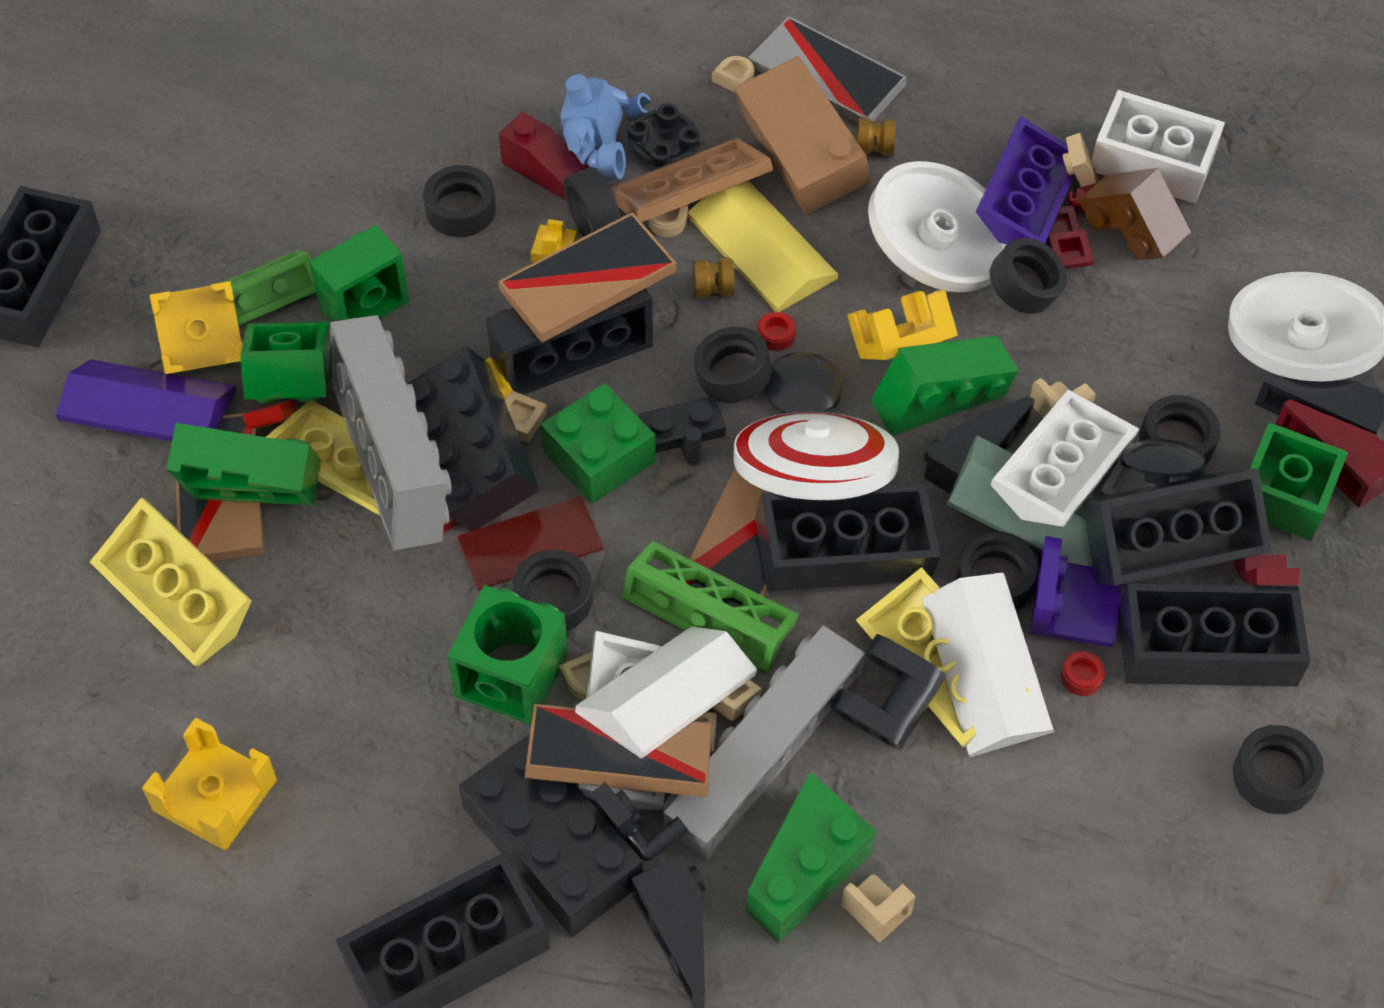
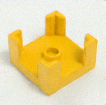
(197, 327)
(880, 338)
(211, 787)

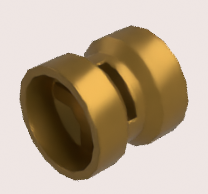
(884, 136)
(705, 278)

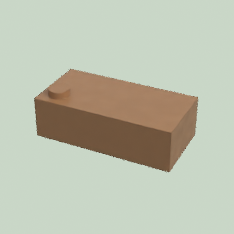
(802, 135)

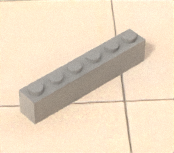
(766, 739)

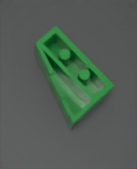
(941, 381)
(243, 466)
(808, 859)

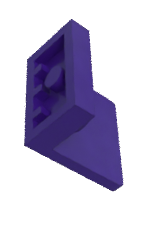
(1070, 601)

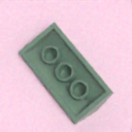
(980, 501)

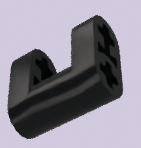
(906, 702)

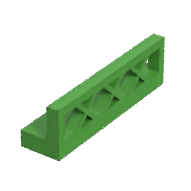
(272, 285)
(684, 606)

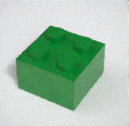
(360, 277)
(285, 361)
(598, 443)
(1296, 479)

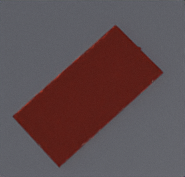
(501, 547)

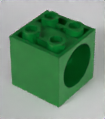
(513, 685)

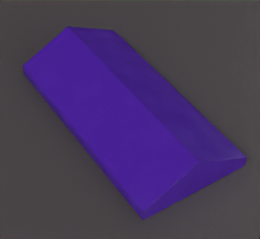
(1026, 185)
(140, 400)

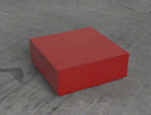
(269, 414)

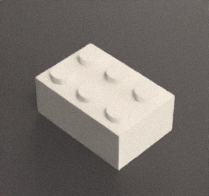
(1157, 135)

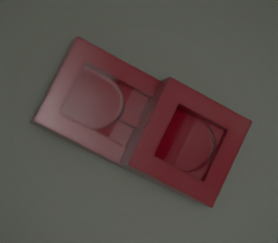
(1069, 241)
(1267, 571)

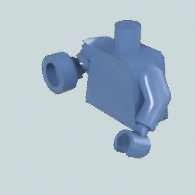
(593, 120)

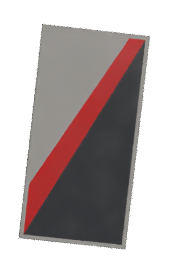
(848, 78)

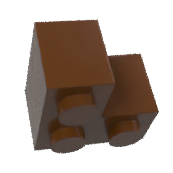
(1142, 209)

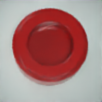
(777, 330)
(1082, 673)

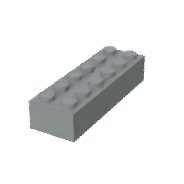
(388, 433)

